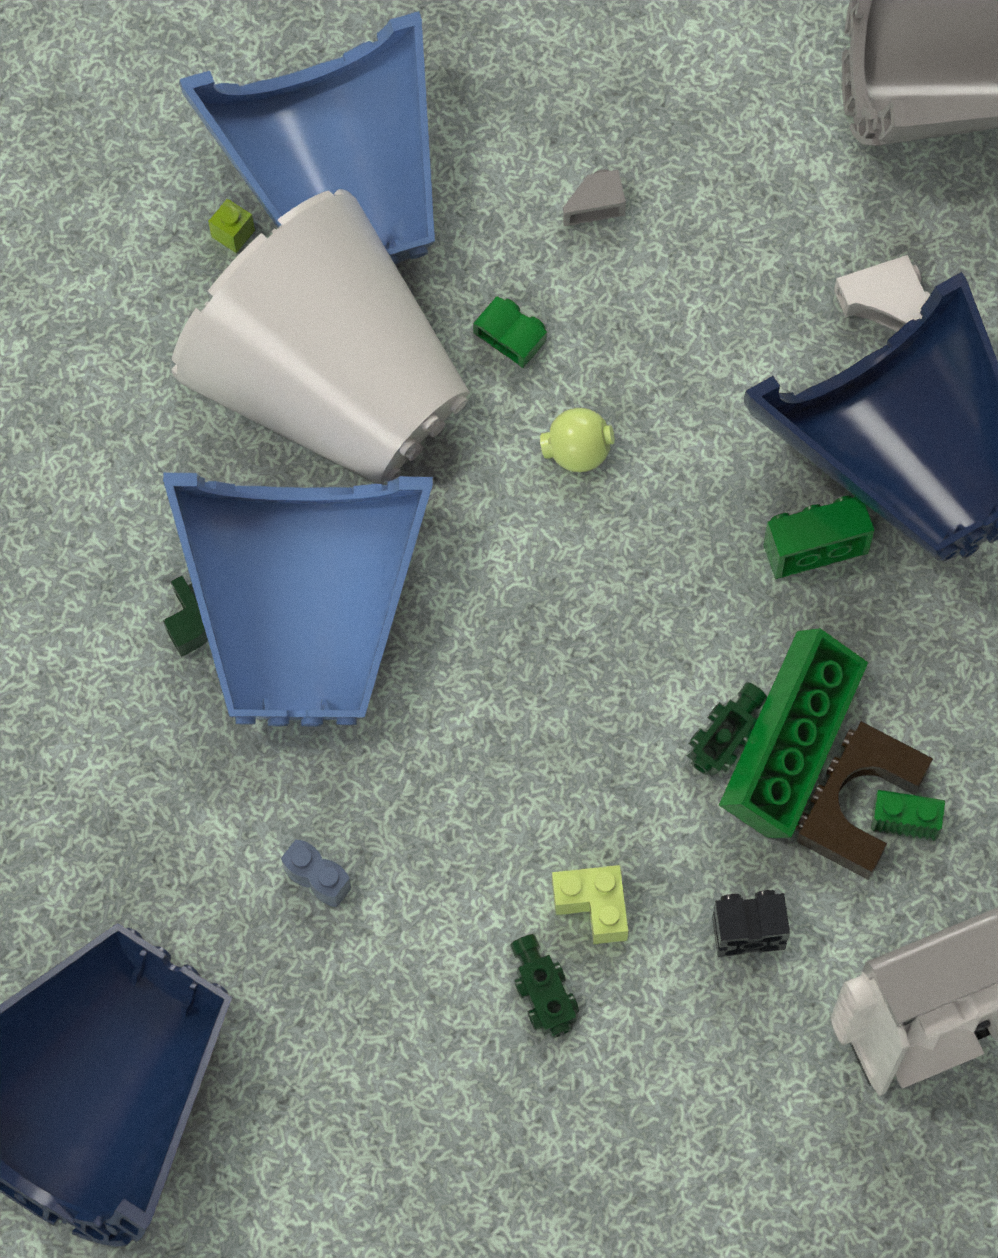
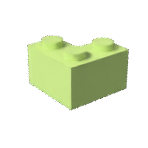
(594, 891)

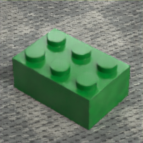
(818, 536)

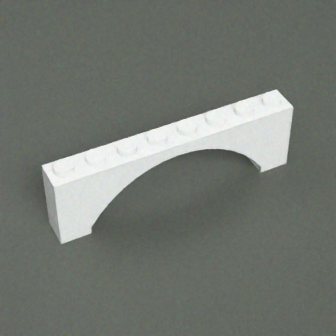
(883, 293)

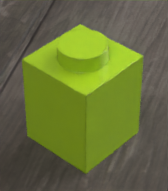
(231, 225)

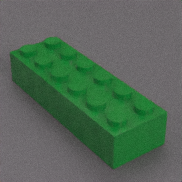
(793, 733)

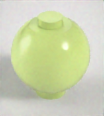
(578, 440)

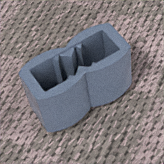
(324, 877)

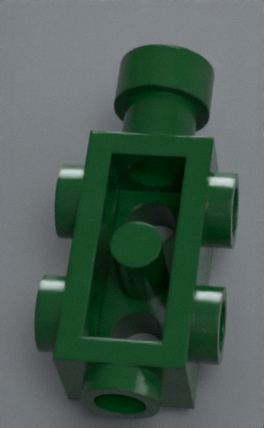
(722, 740)
(545, 992)

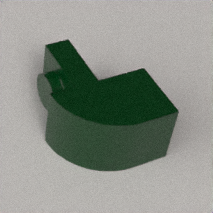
(185, 626)

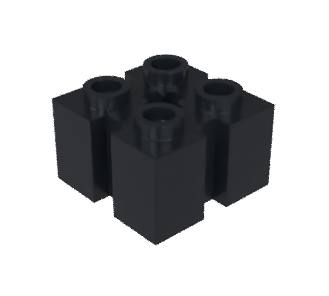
(750, 923)

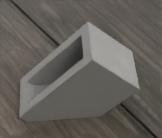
(596, 199)

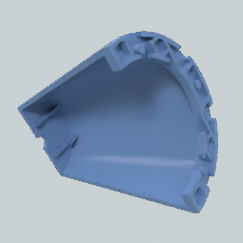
(333, 128)
(297, 588)

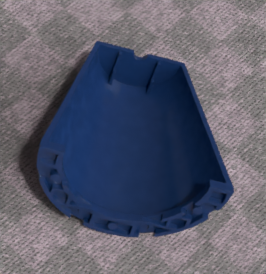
(908, 426)
(102, 1083)

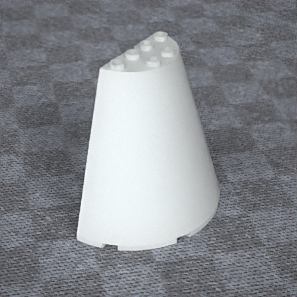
(323, 343)

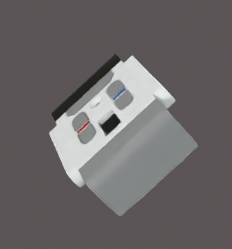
(923, 1004)

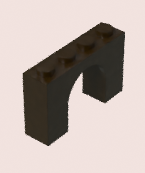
(866, 754)

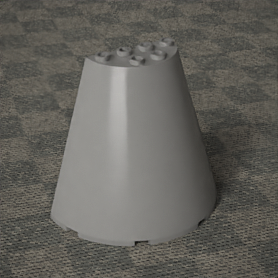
(920, 69)

